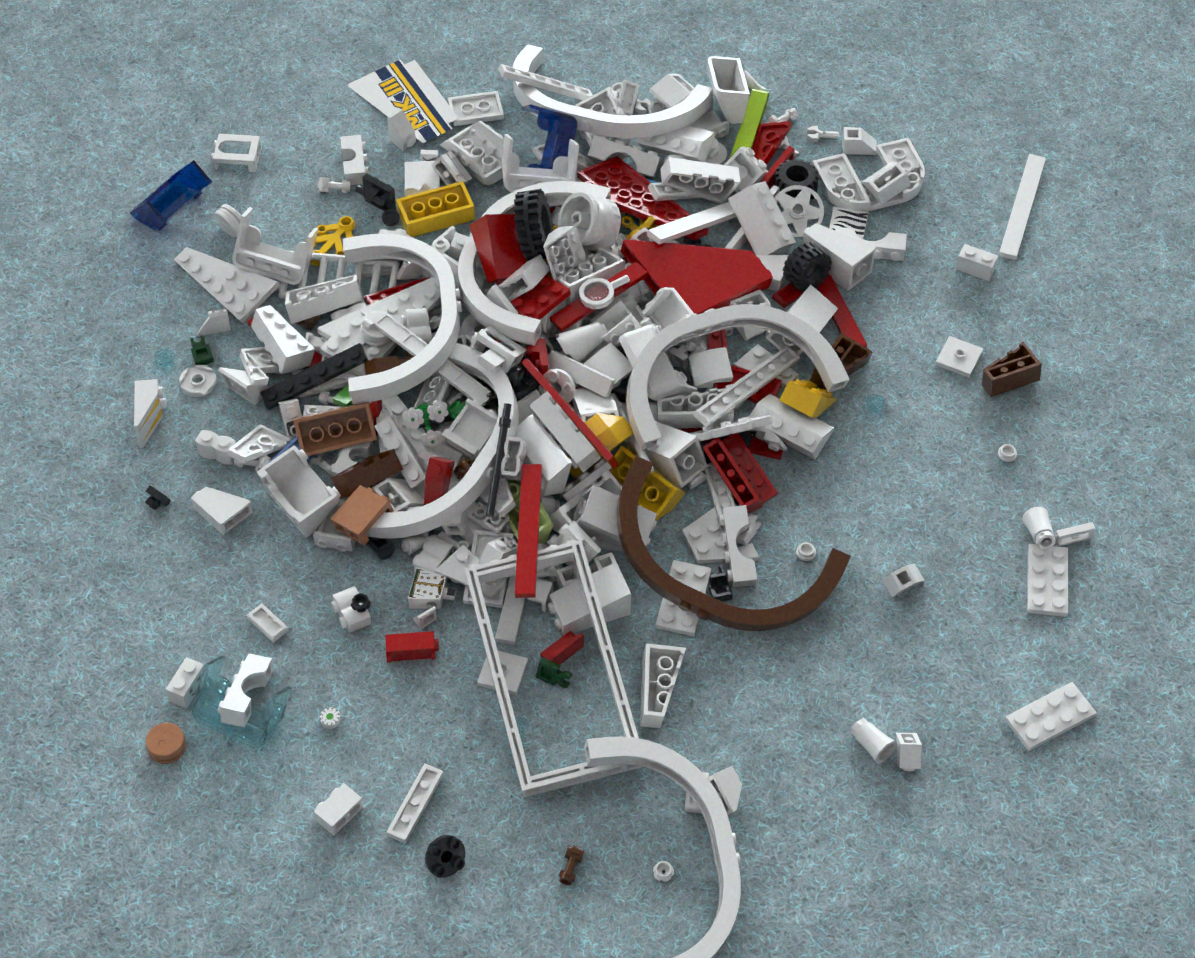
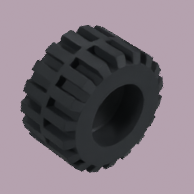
(797, 171)
(807, 266)

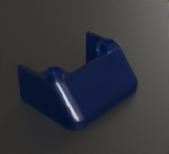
(560, 131)
(171, 196)

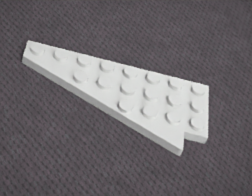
(347, 331)

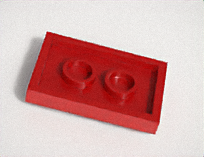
(541, 299)

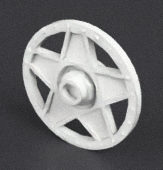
(798, 210)

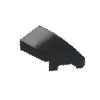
(719, 585)

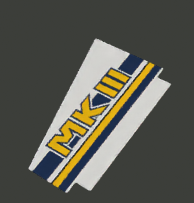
(413, 92)

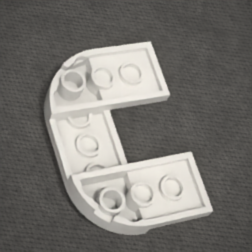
(848, 192)

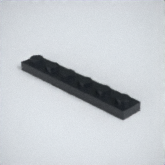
(314, 376)

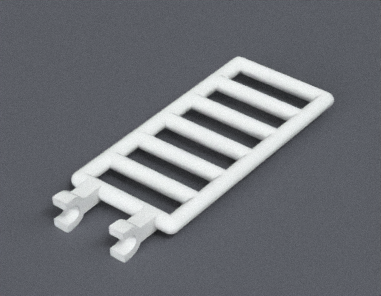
(324, 258)

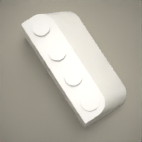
(729, 87)

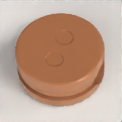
(165, 743)

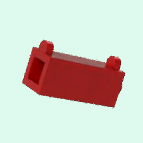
(411, 646)

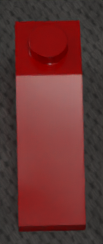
(437, 478)

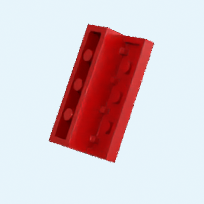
(740, 471)

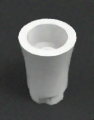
(1039, 526)
(873, 740)

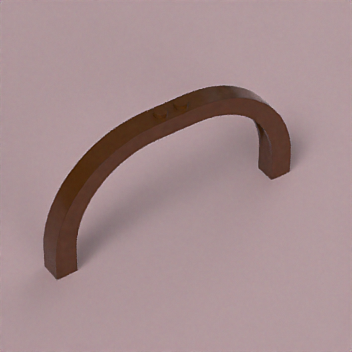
(697, 602)

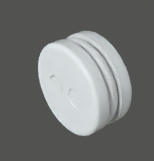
(228, 219)
(374, 336)

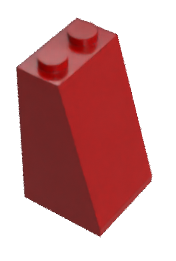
(497, 246)

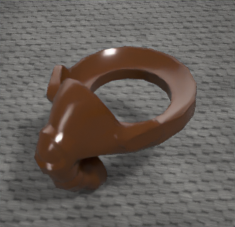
(463, 463)

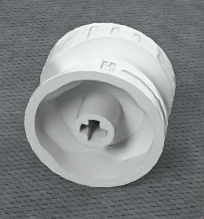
(595, 218)

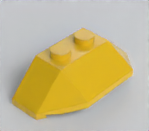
(609, 430)

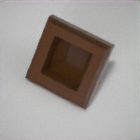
(308, 323)

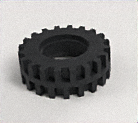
(532, 222)

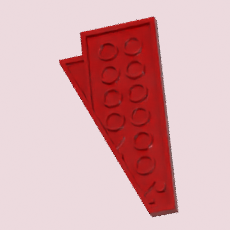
(632, 194)

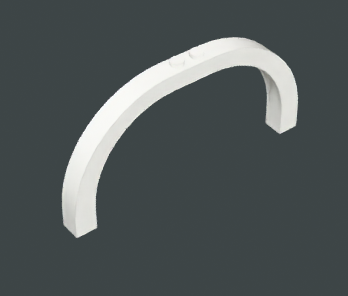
(608, 124)
(752, 315)
(510, 324)
(432, 357)
(459, 498)
(679, 769)

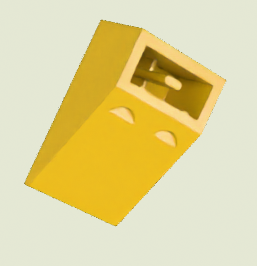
(806, 397)

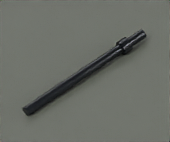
(504, 424)

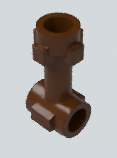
(573, 854)

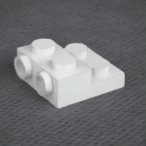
(750, 168)
(575, 532)

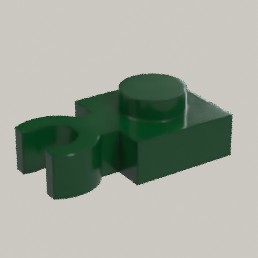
(201, 352)
(550, 673)

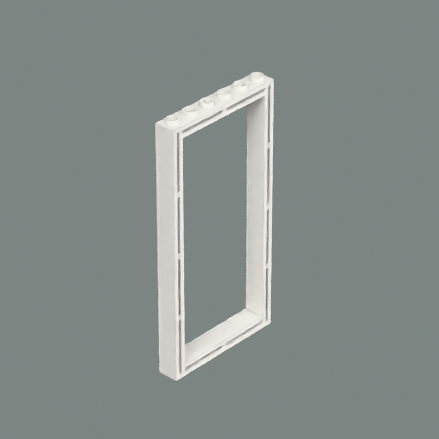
(499, 569)

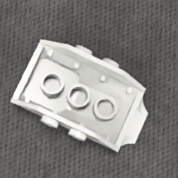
(605, 103)
(479, 150)

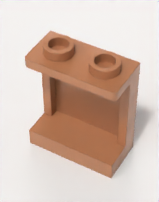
(360, 513)

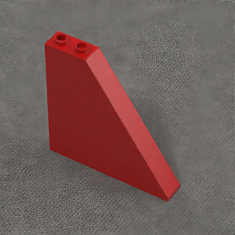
(699, 274)

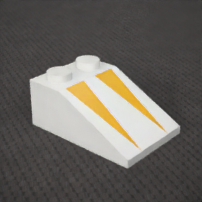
(147, 408)

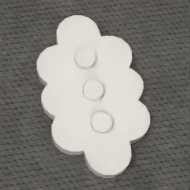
(728, 427)

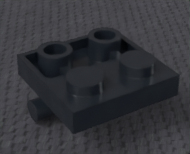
(377, 193)

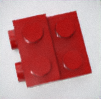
(538, 356)

